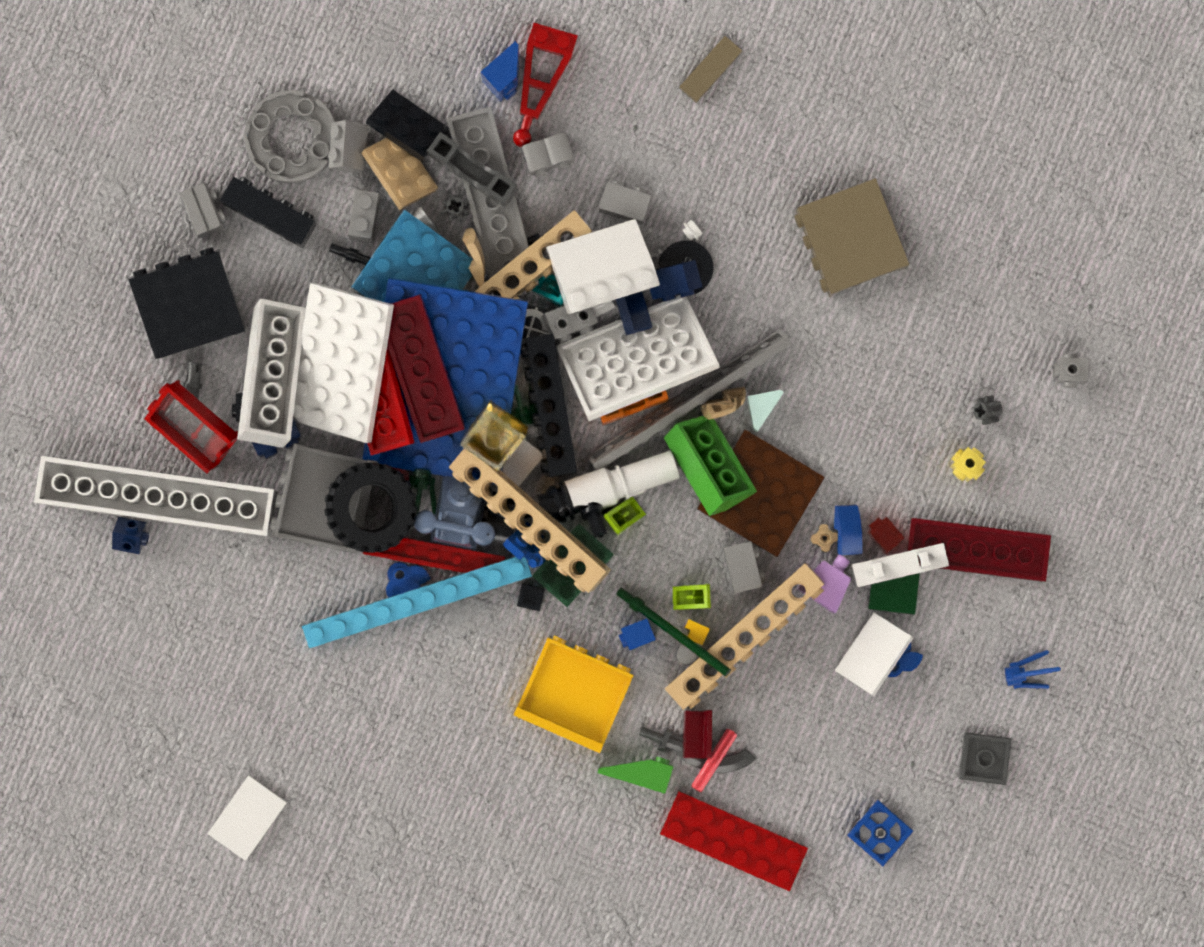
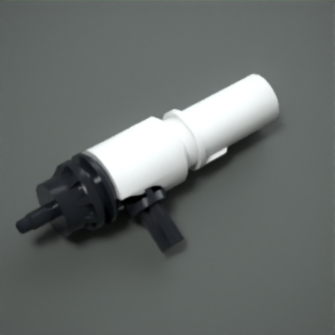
(602, 489)

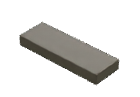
(710, 69)

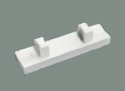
(900, 565)

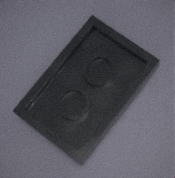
(406, 124)

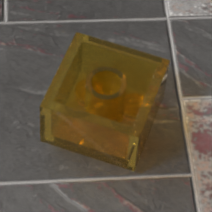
(494, 436)

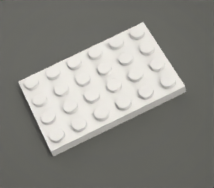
(341, 361)
(623, 369)

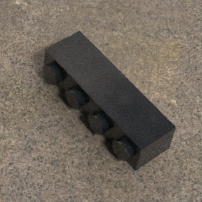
(268, 212)

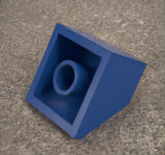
(503, 73)

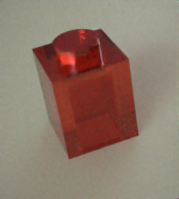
(885, 534)

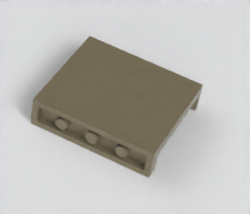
(851, 237)

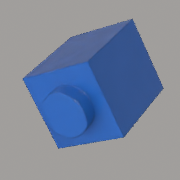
(636, 634)

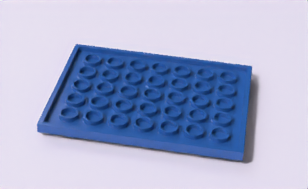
(481, 352)

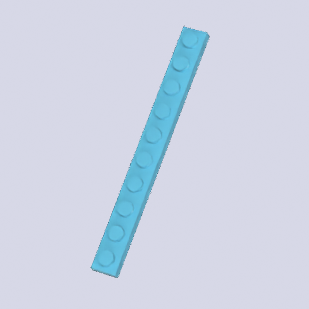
(416, 601)

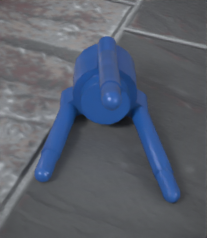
(1016, 675)

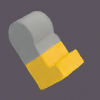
(698, 634)

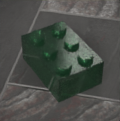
(561, 586)

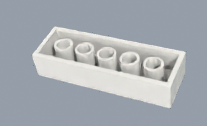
(271, 373)

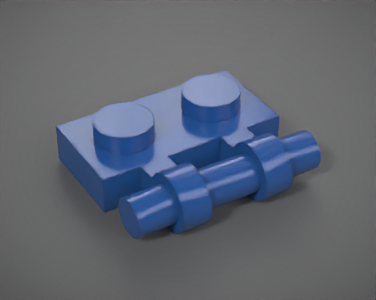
(521, 549)

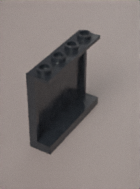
(186, 303)

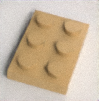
(399, 173)

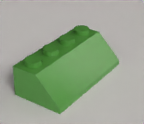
(709, 464)

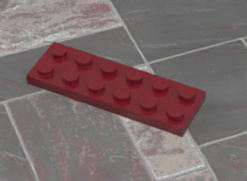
(422, 371)
(984, 549)

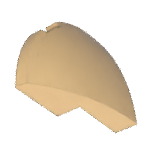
(477, 265)
(730, 402)

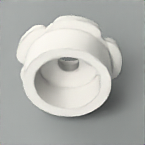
(692, 230)

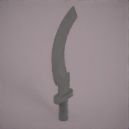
(728, 763)

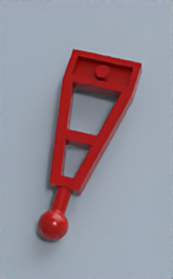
(553, 42)

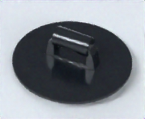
(687, 251)

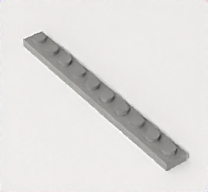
(689, 399)

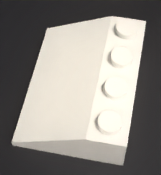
(602, 266)

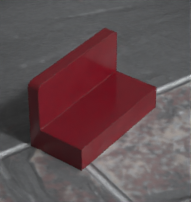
(697, 734)

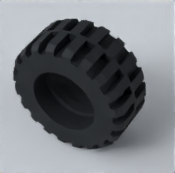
(402, 507)

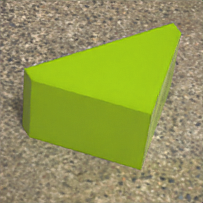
(624, 515)
(691, 597)

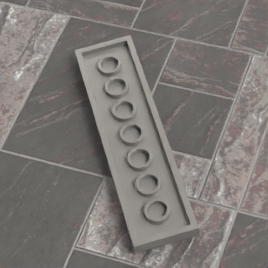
(497, 227)

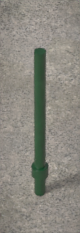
(638, 605)

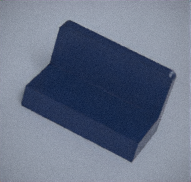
(634, 313)

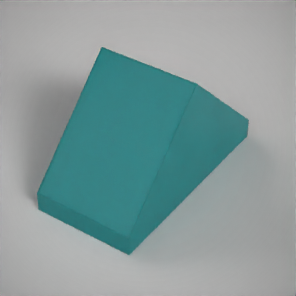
(549, 290)

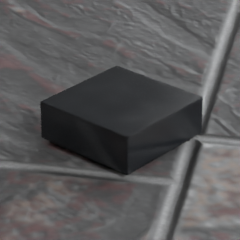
(530, 597)

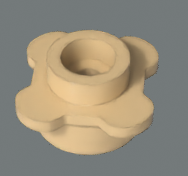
(818, 538)

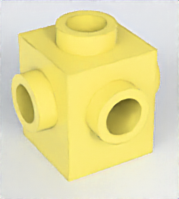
(959, 466)

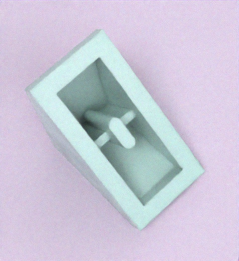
(761, 406)

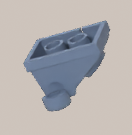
(456, 518)

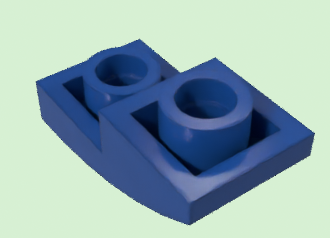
(849, 528)

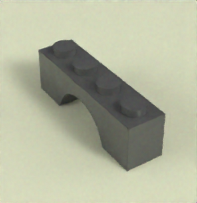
(472, 171)

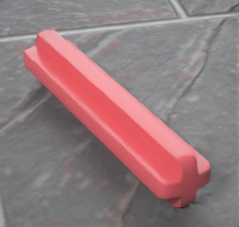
(714, 761)

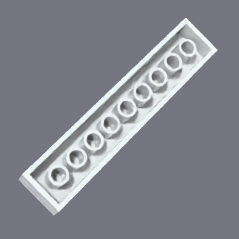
(155, 496)

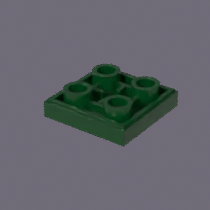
(895, 595)

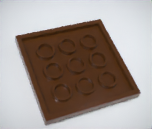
(781, 495)

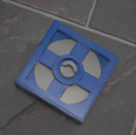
(880, 833)

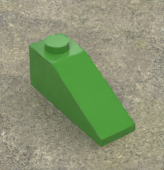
(644, 773)

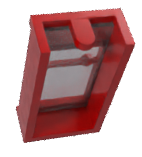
(191, 426)

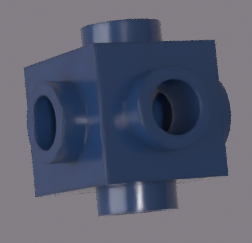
(129, 535)

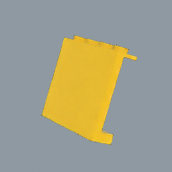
(574, 694)

